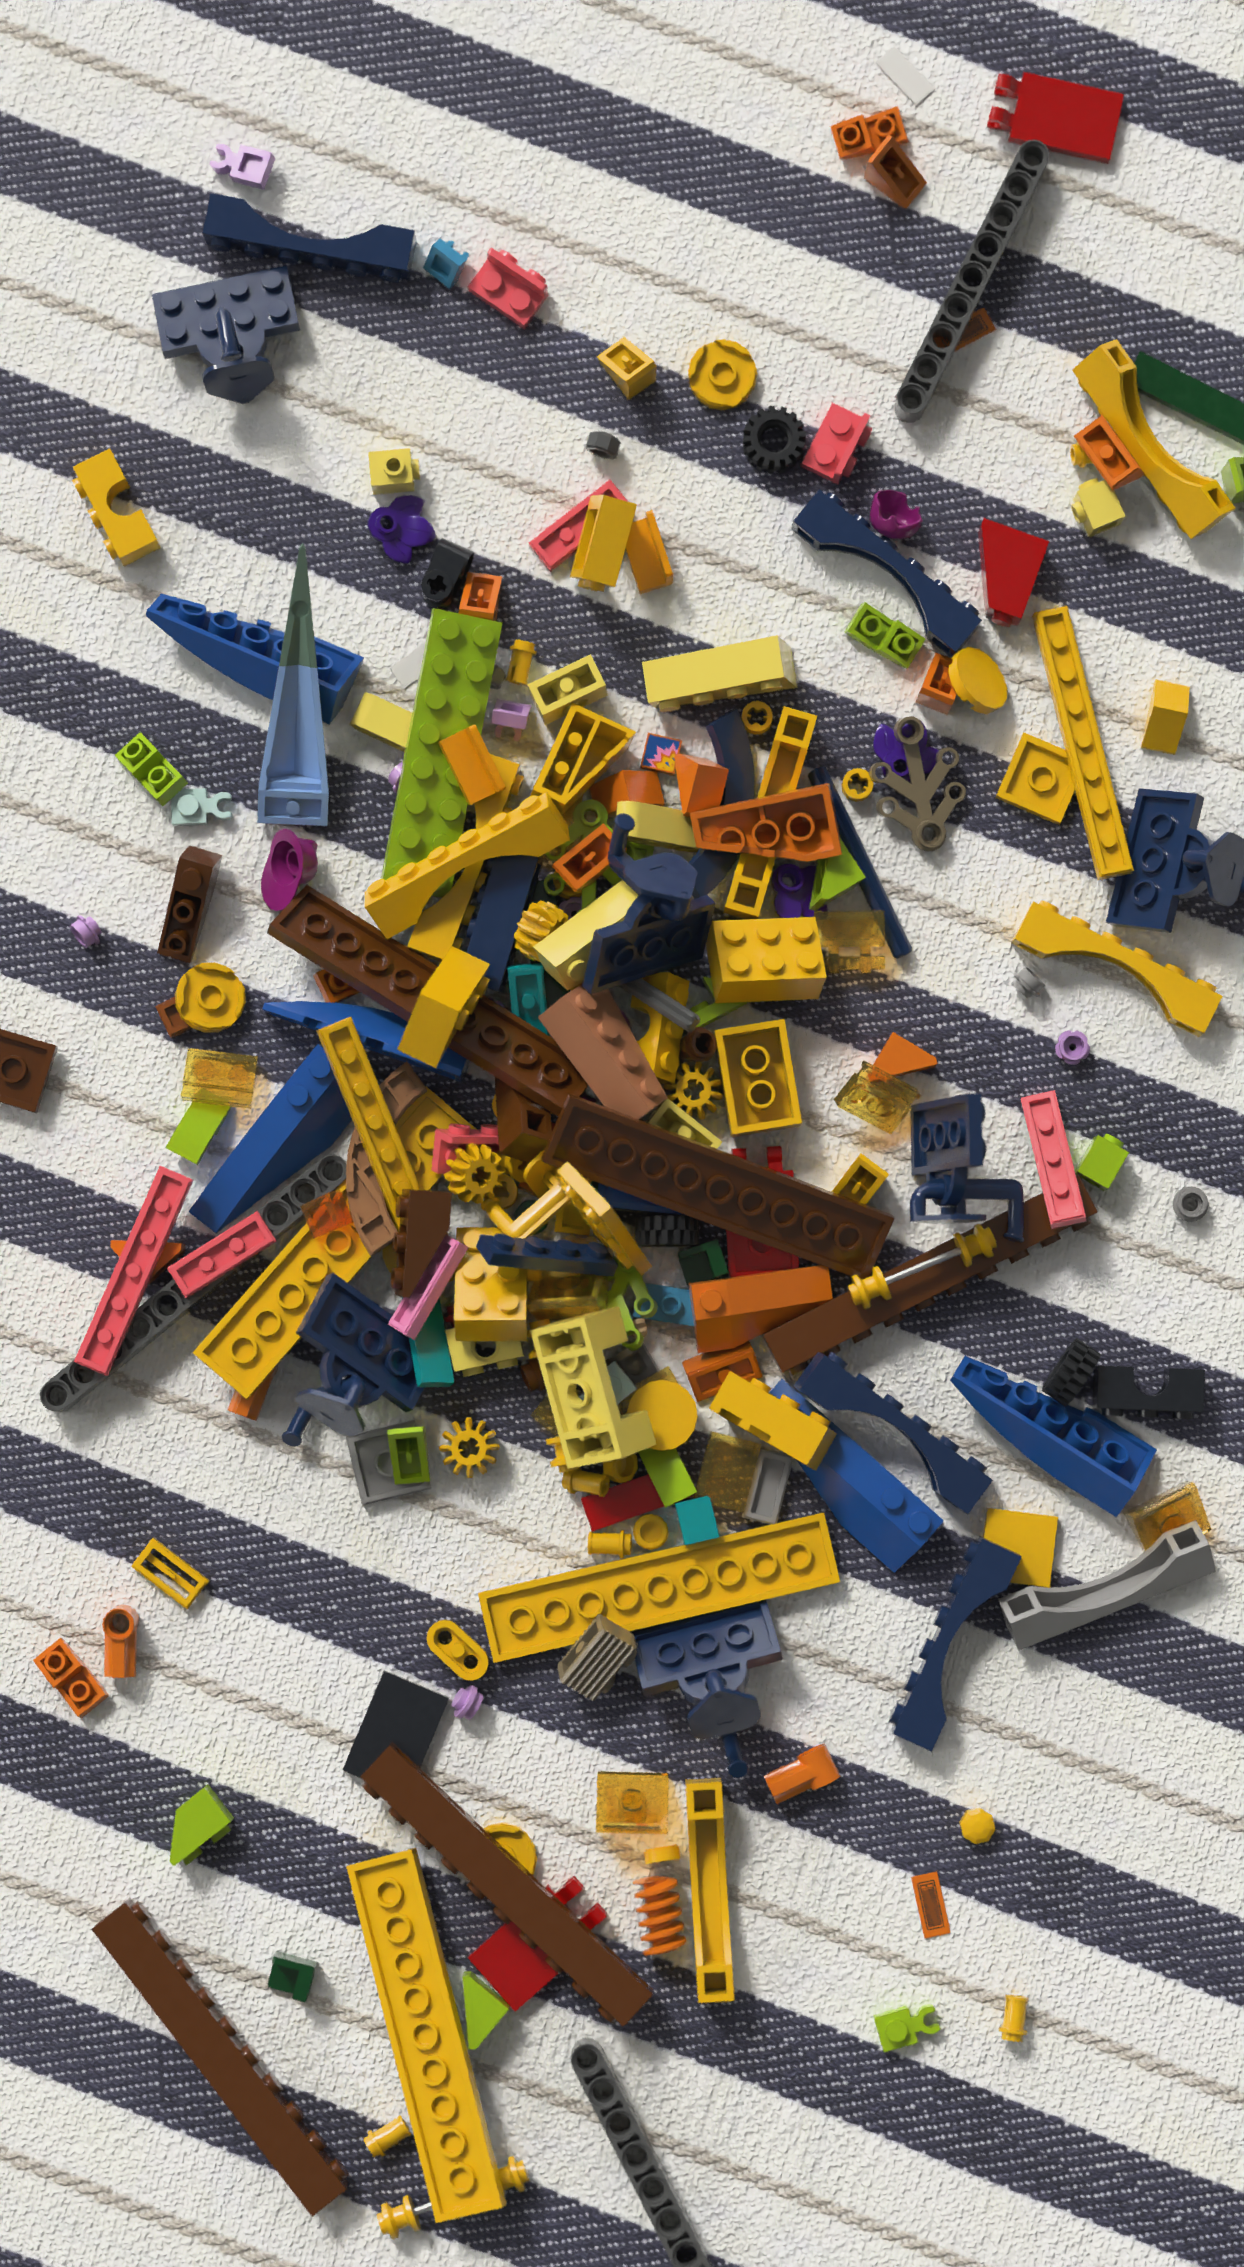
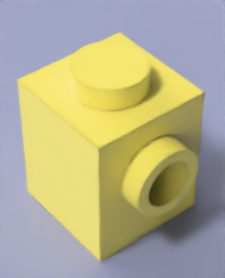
(393, 471)
(1097, 507)

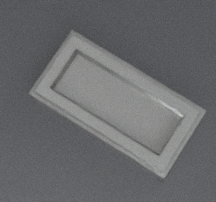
(768, 1487)

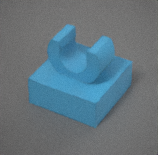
(445, 262)

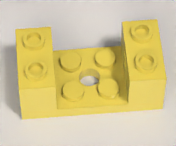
(573, 1355)

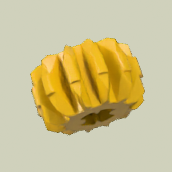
(537, 924)
(704, 1095)
(484, 1180)
(472, 1458)

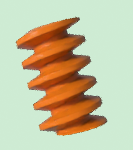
(660, 1914)

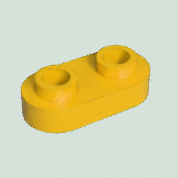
(456, 1651)

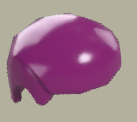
(892, 515)

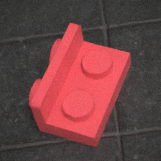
(509, 287)
(836, 442)
(458, 1137)

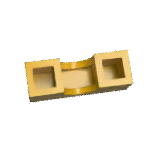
(101, 481)
(663, 1037)

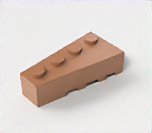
(604, 1051)

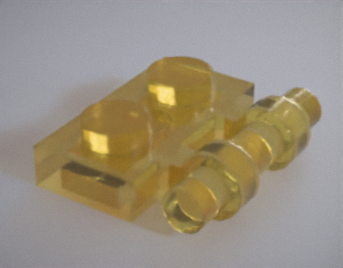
(852, 929)

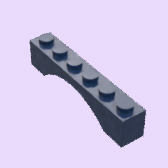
(379, 251)
(831, 528)
(950, 1475)
(985, 1575)

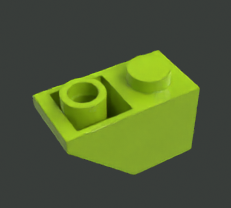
(197, 1821)

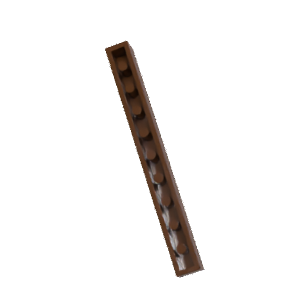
(841, 1319)
(507, 1885)
(222, 2056)

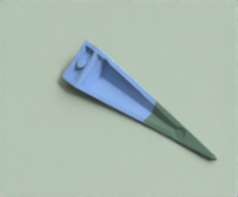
(294, 759)

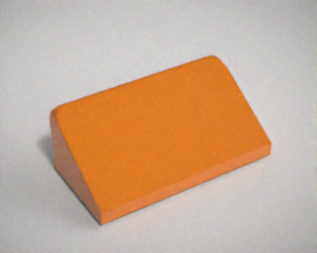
(1108, 454)
(710, 1369)

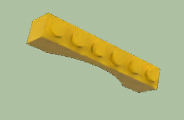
(1112, 384)
(780, 776)
(527, 830)
(442, 923)
(1183, 1001)
(709, 1890)

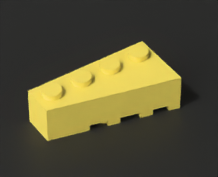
(719, 673)
(568, 947)

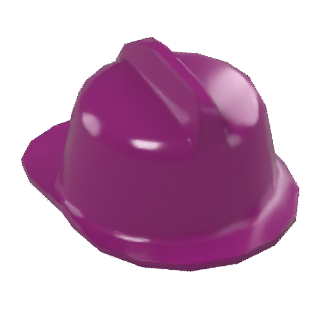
(288, 866)

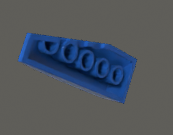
(252, 651)
(377, 1030)
(288, 1134)
(1068, 1443)
(867, 1496)

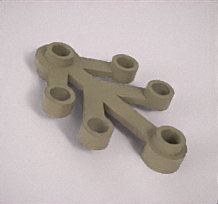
(919, 790)

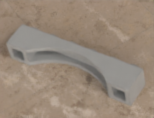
(1169, 1563)

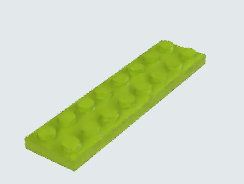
(448, 699)

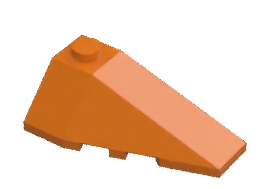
(780, 825)
(746, 1306)

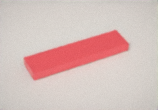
(1053, 1159)

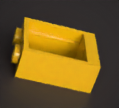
(602, 542)

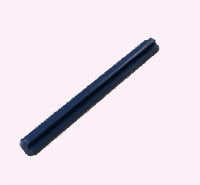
(871, 884)

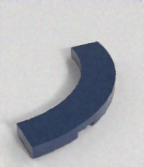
(735, 754)

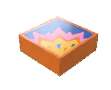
(660, 754)

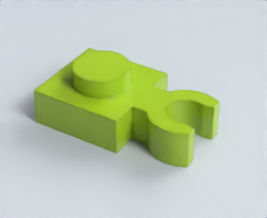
(899, 2028)

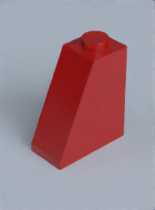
(1008, 570)

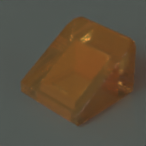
(326, 1213)

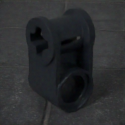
(447, 568)

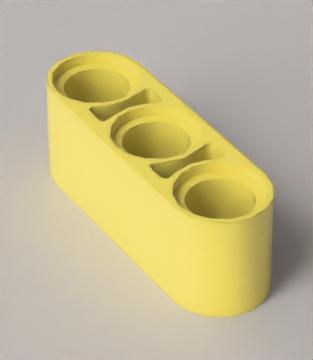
(382, 721)
(659, 826)

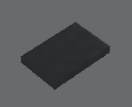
(397, 1714)

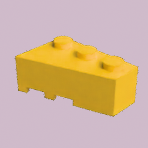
(580, 755)
(444, 1006)
(774, 1419)

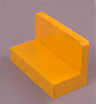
(648, 555)
(472, 764)

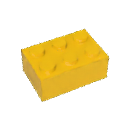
(765, 960)
(757, 1078)
(488, 1299)

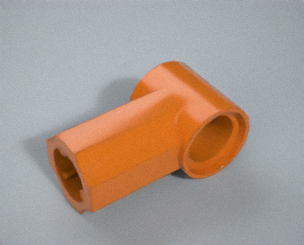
(251, 1407)
(120, 1645)
(810, 1770)

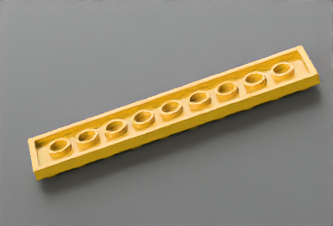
(265, 1319)
(660, 1586)
(426, 2036)

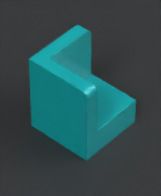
(696, 1520)

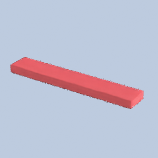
(133, 1270)

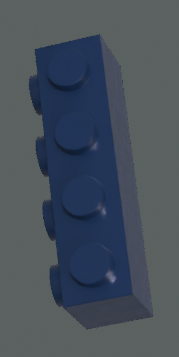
(502, 903)

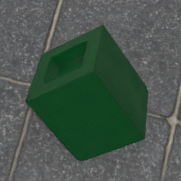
(702, 1262)
(292, 1975)

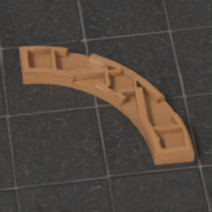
(363, 1191)

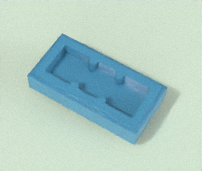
(672, 1303)

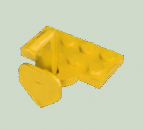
(557, 1189)

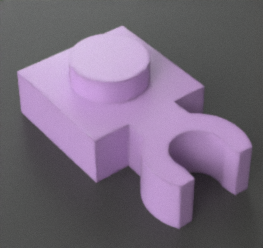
(246, 167)

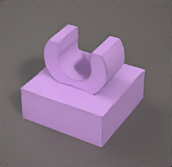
(511, 715)

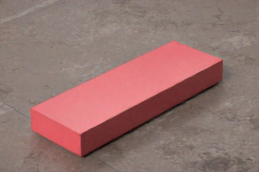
(562, 537)
(222, 1254)

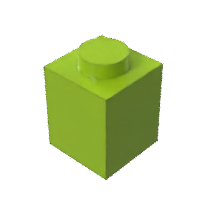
(1102, 1161)

